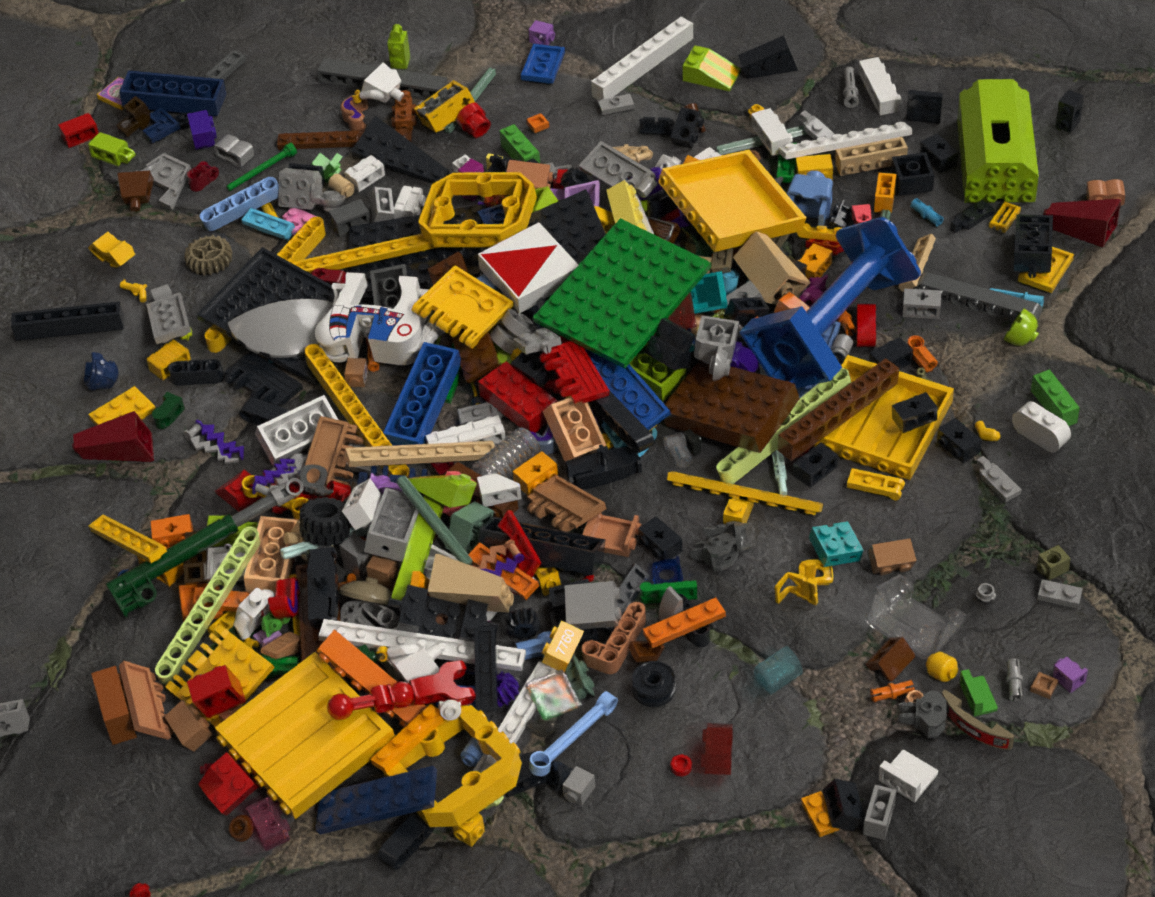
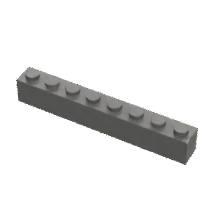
(353, 76)

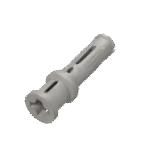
(850, 91)

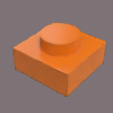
(537, 123)

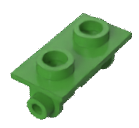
(271, 624)

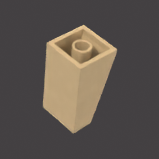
(769, 269)
(459, 582)

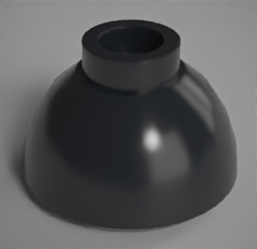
(558, 774)

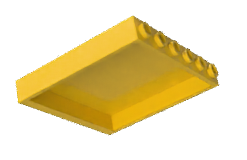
(731, 199)

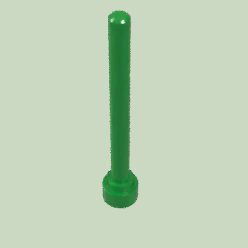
(288, 151)

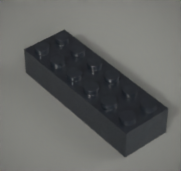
(554, 547)

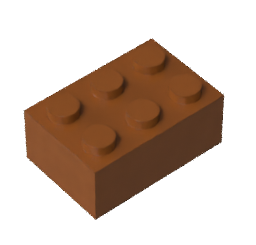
(114, 704)

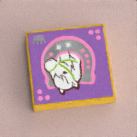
(111, 93)

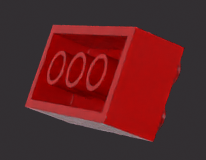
(516, 396)

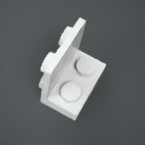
(907, 775)

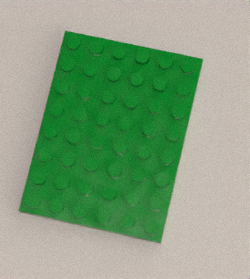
(622, 292)

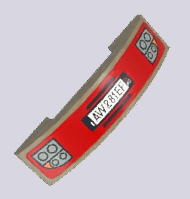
(995, 737)

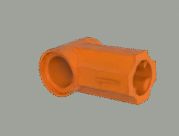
(921, 354)

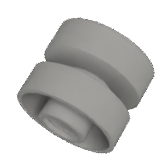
(514, 325)

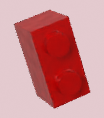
(78, 130)

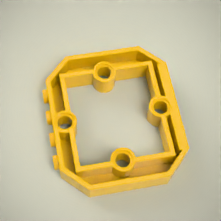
(469, 233)
(478, 788)

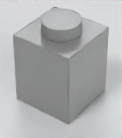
(578, 786)

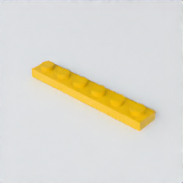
(127, 538)

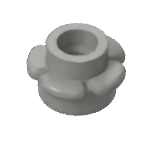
(985, 592)

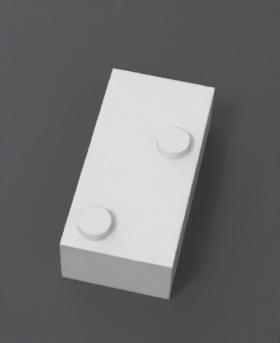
(294, 430)

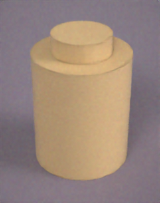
(341, 185)

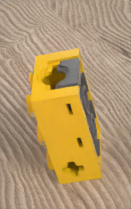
(443, 106)

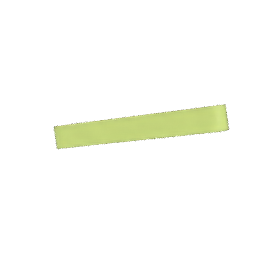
(742, 460)
(208, 613)

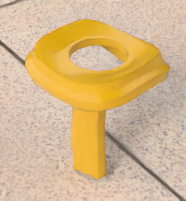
(809, 568)

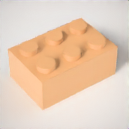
(574, 428)

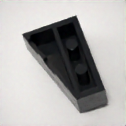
(768, 59)

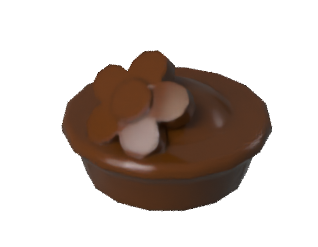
(241, 828)

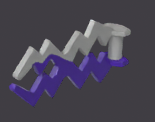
(220, 447)
(261, 481)

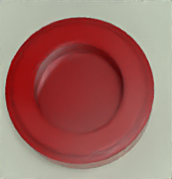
(681, 765)

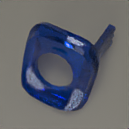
(670, 564)

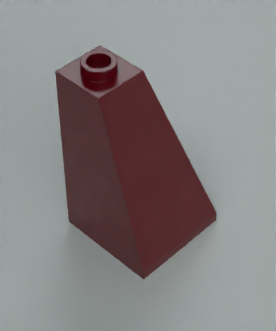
(1086, 220)
(116, 440)

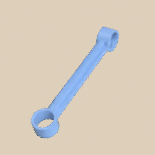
(604, 706)

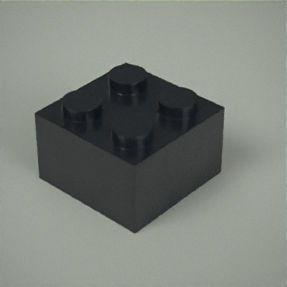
(912, 173)

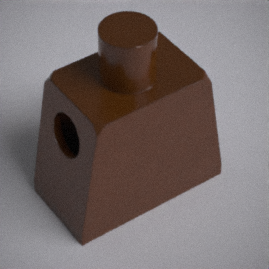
(135, 188)

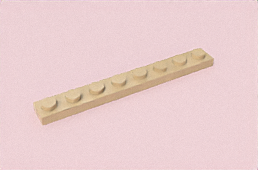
(417, 453)

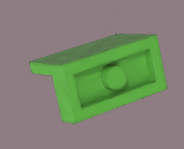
(977, 694)

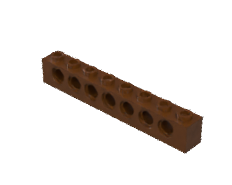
(838, 409)

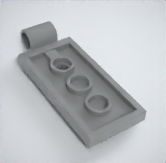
(613, 167)
(167, 315)

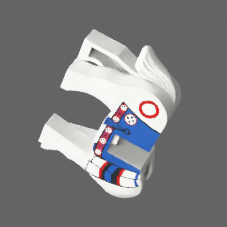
(392, 333)

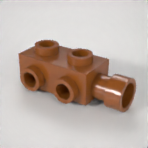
(404, 112)

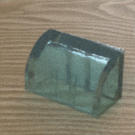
(778, 670)

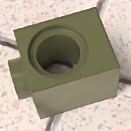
(1053, 562)

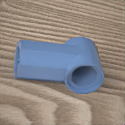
(535, 646)

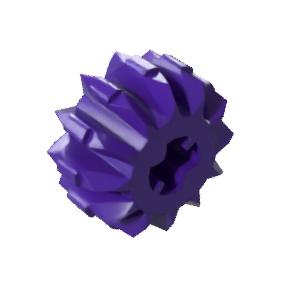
(507, 688)

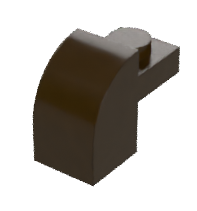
(137, 117)

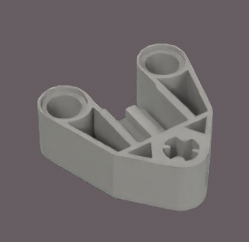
(360, 611)

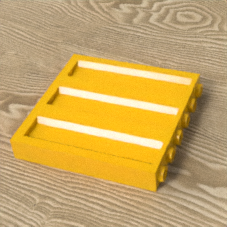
(872, 434)
(294, 742)

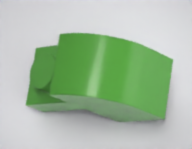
(329, 167)

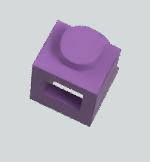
(1069, 674)

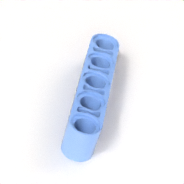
(240, 203)

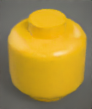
(942, 666)

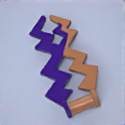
(510, 564)

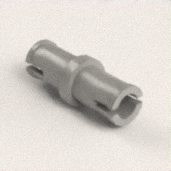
(1014, 680)

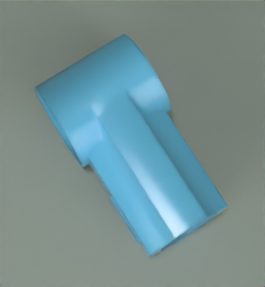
(731, 280)

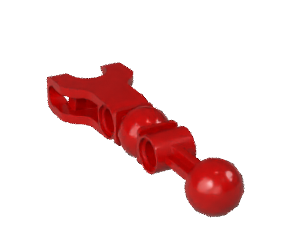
(401, 694)

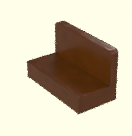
(892, 658)

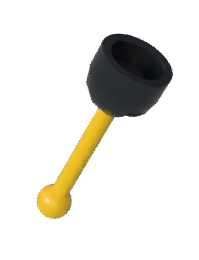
(477, 399)

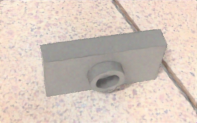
(616, 104)

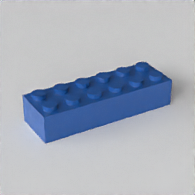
(423, 395)

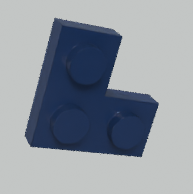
(162, 125)

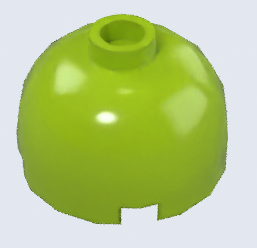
(1022, 329)

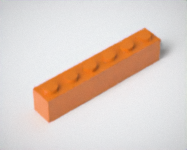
(362, 672)

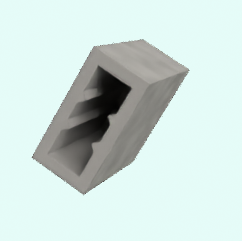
(592, 605)

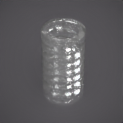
(508, 454)

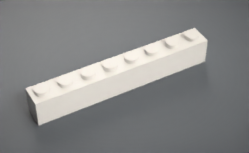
(642, 59)

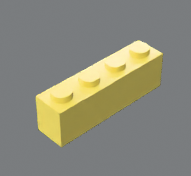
(624, 204)

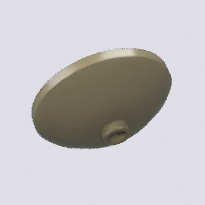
(367, 591)

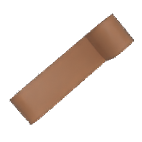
(610, 656)

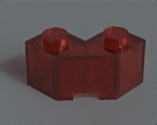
(718, 748)

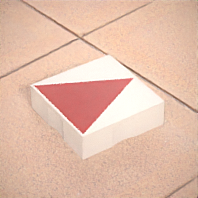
(527, 266)

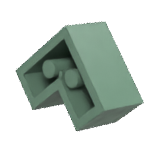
(467, 522)

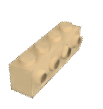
(869, 156)

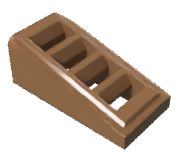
(283, 646)

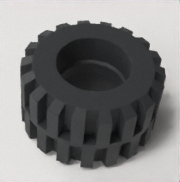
(323, 522)

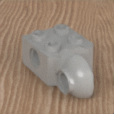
(304, 190)
(716, 344)

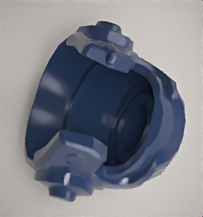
(100, 373)

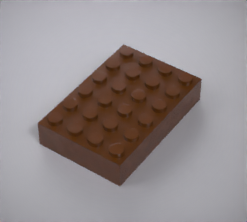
(734, 410)

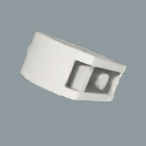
(1041, 427)

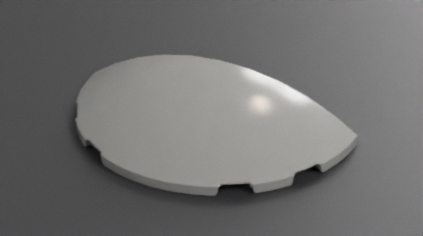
(280, 327)

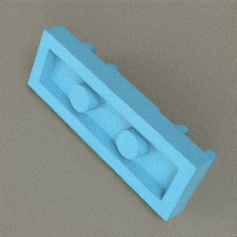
(268, 224)

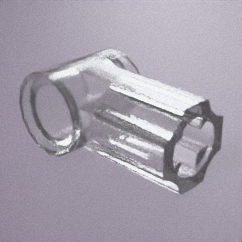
(677, 446)

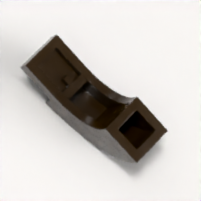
(196, 567)

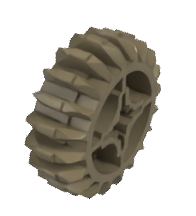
(208, 255)

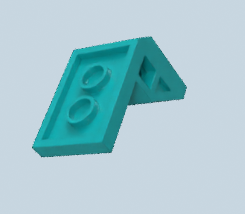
(709, 293)

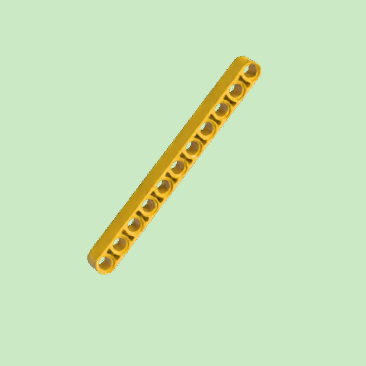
(295, 250)
(348, 403)

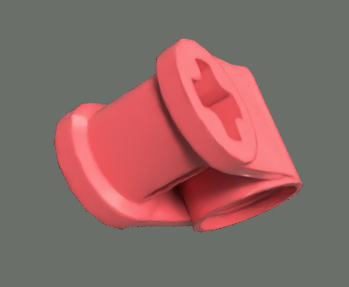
(861, 213)

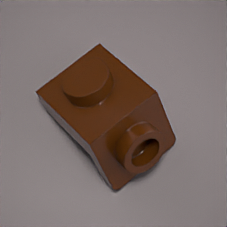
(644, 652)

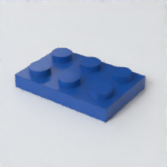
(543, 63)

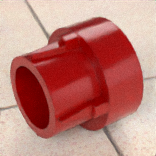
(473, 120)

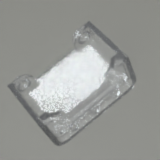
(898, 615)

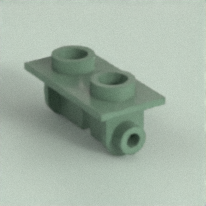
(577, 671)

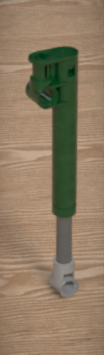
(131, 584)

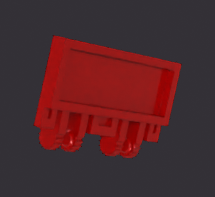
(575, 372)

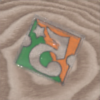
(553, 695)

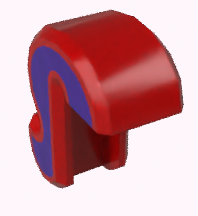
(285, 602)

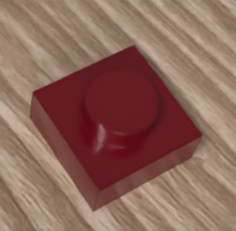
(441, 468)

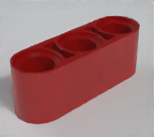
(866, 325)

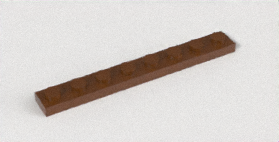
(328, 139)

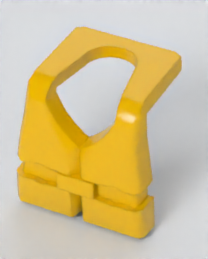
(805, 588)

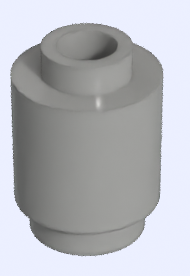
(841, 346)

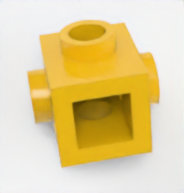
(470, 830)

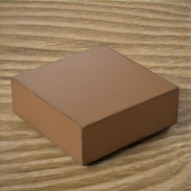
(1044, 685)

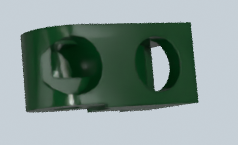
(168, 411)

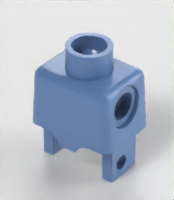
(812, 195)

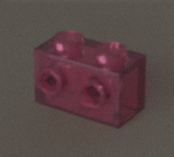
(268, 823)

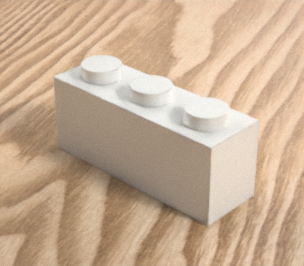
(770, 130)
(362, 504)

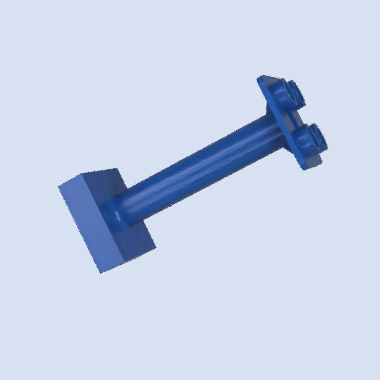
(791, 341)

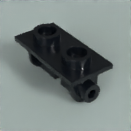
(650, 126)
(840, 217)

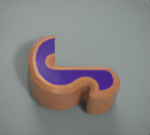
(353, 113)

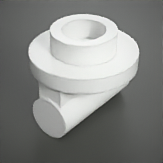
(449, 709)

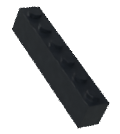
(67, 321)

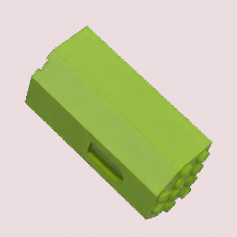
(992, 168)

